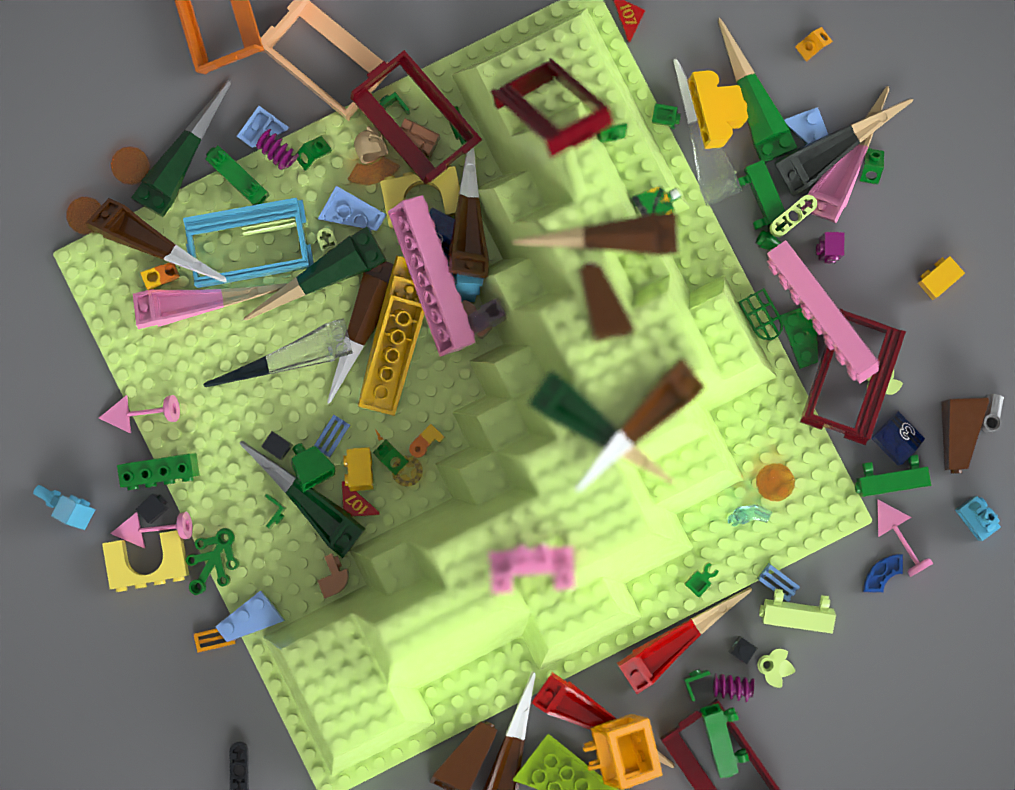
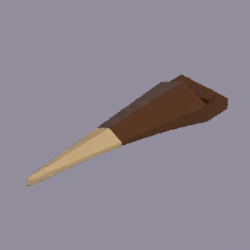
(640, 235)

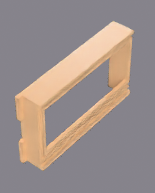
(334, 34)

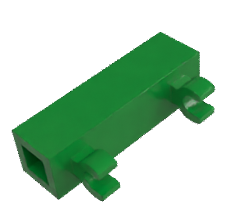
(236, 176)
(765, 194)
(894, 481)
(719, 740)

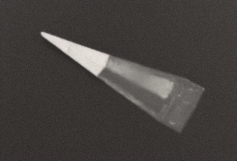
(714, 169)

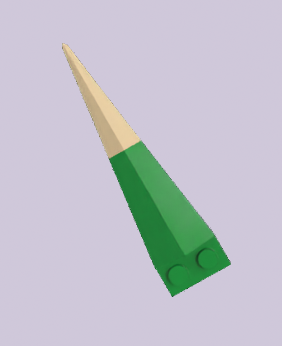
(767, 127)

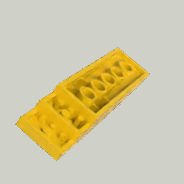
(392, 342)

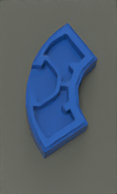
(882, 572)

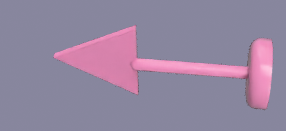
(120, 415)
(889, 519)
(132, 531)

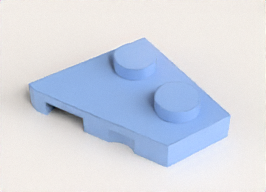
(258, 124)
(808, 125)

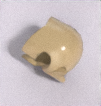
(370, 145)

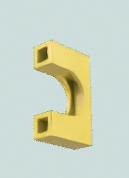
(396, 190)
(121, 573)

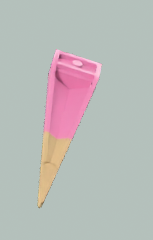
(836, 184)
(168, 306)

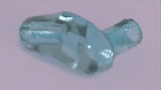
(748, 513)

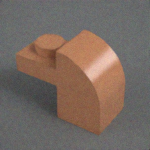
(337, 581)

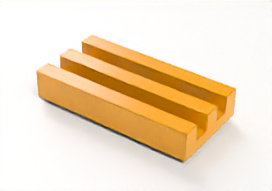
(198, 642)

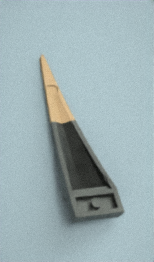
(811, 161)

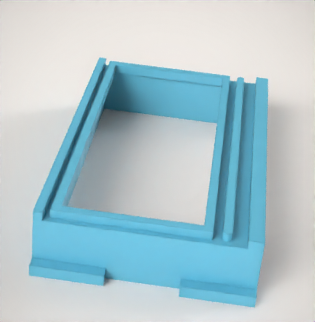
(247, 216)

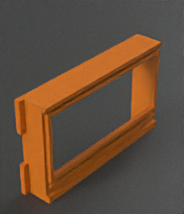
(246, 25)

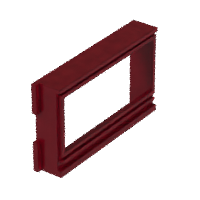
(394, 134)
(556, 139)
(876, 389)
(689, 764)

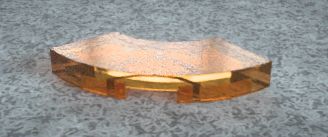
(373, 173)

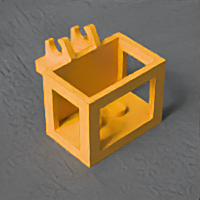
(624, 750)

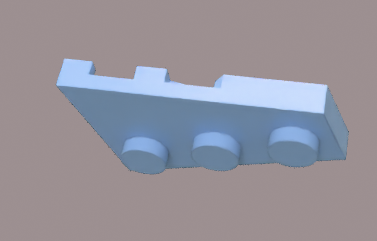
(351, 211)
(249, 618)

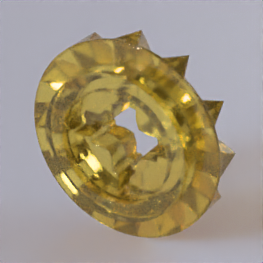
(416, 473)

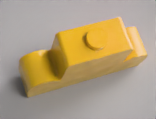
(716, 108)

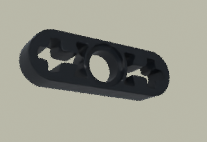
(244, 755)

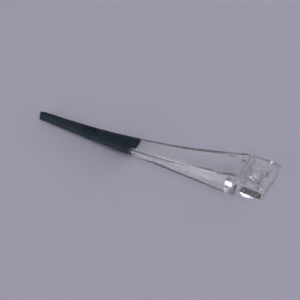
(314, 348)

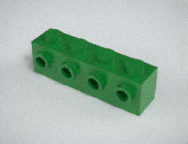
(158, 470)

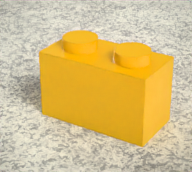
(941, 277)
(359, 469)

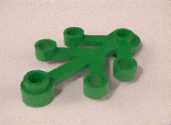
(214, 559)

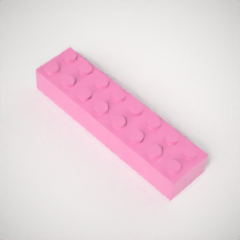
(431, 276)
(823, 312)

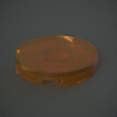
(130, 165)
(80, 212)
(775, 482)

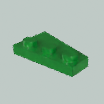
(801, 337)

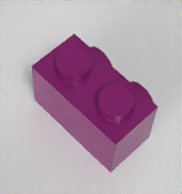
(830, 247)

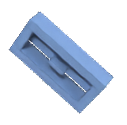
(337, 441)
(791, 592)

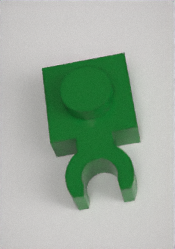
(699, 582)

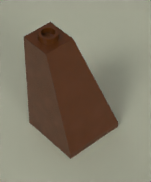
(604, 309)
(961, 429)
(465, 762)

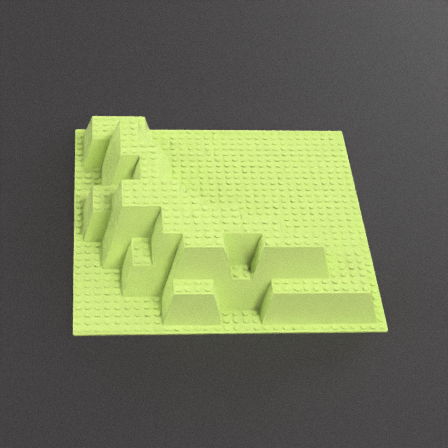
(416, 632)

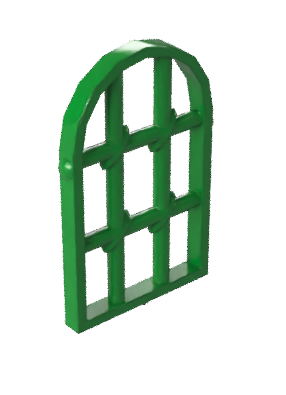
(754, 312)

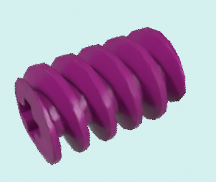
(275, 150)
(735, 687)

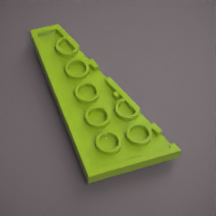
(558, 769)

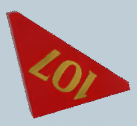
(629, 16)
(356, 504)

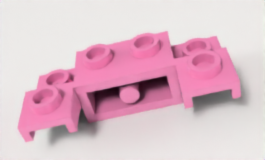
(529, 562)

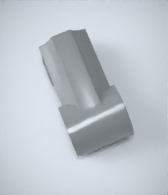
(993, 412)

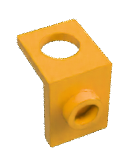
(813, 43)

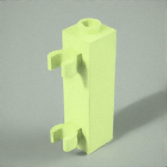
(798, 615)

